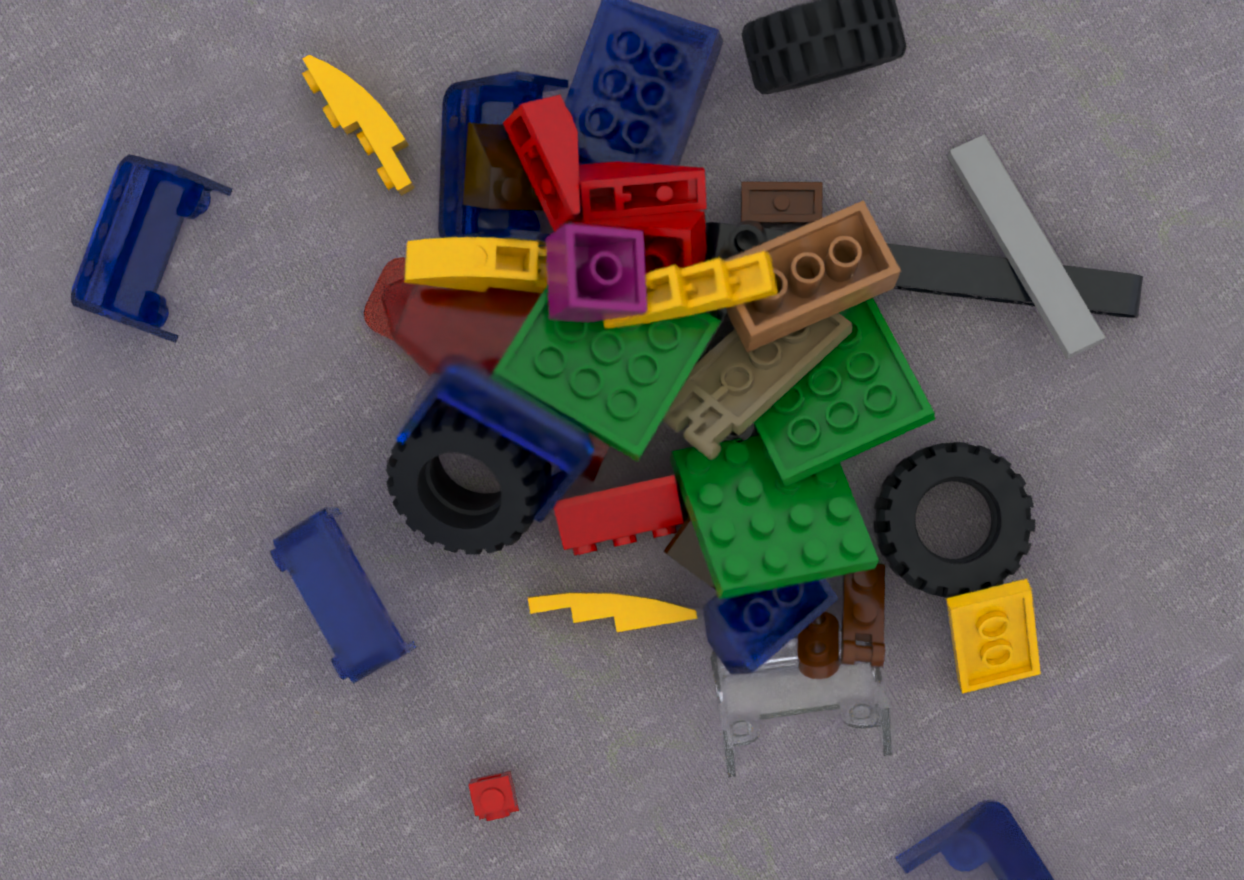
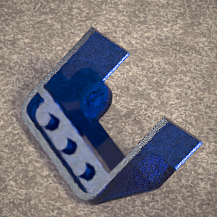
(489, 102)
(136, 241)
(511, 413)
(339, 595)
(981, 836)

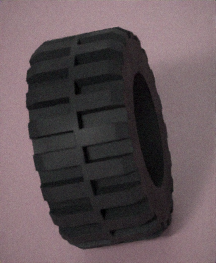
(821, 42)
(447, 510)
(1009, 519)

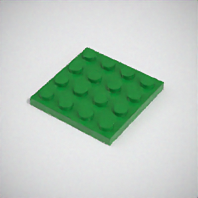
(605, 378)
(845, 402)
(767, 533)

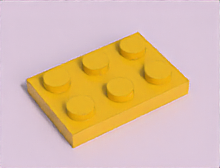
(994, 635)

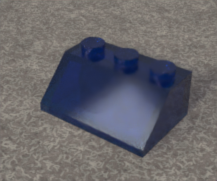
(758, 624)

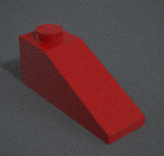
(549, 153)
(639, 189)

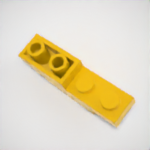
(355, 108)
(476, 264)

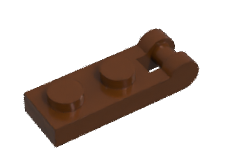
(863, 617)

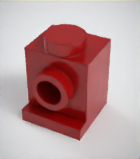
(493, 796)

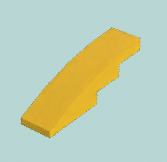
(703, 288)
(628, 610)

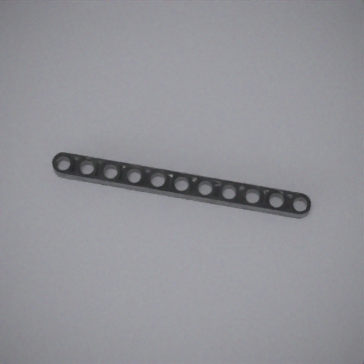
(973, 275)

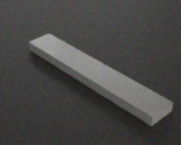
(1025, 247)

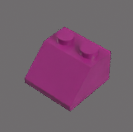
(595, 273)

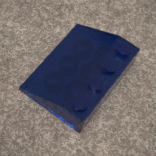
(640, 84)

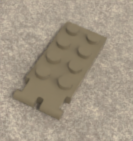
(737, 386)

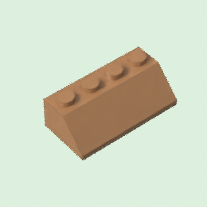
(817, 275)

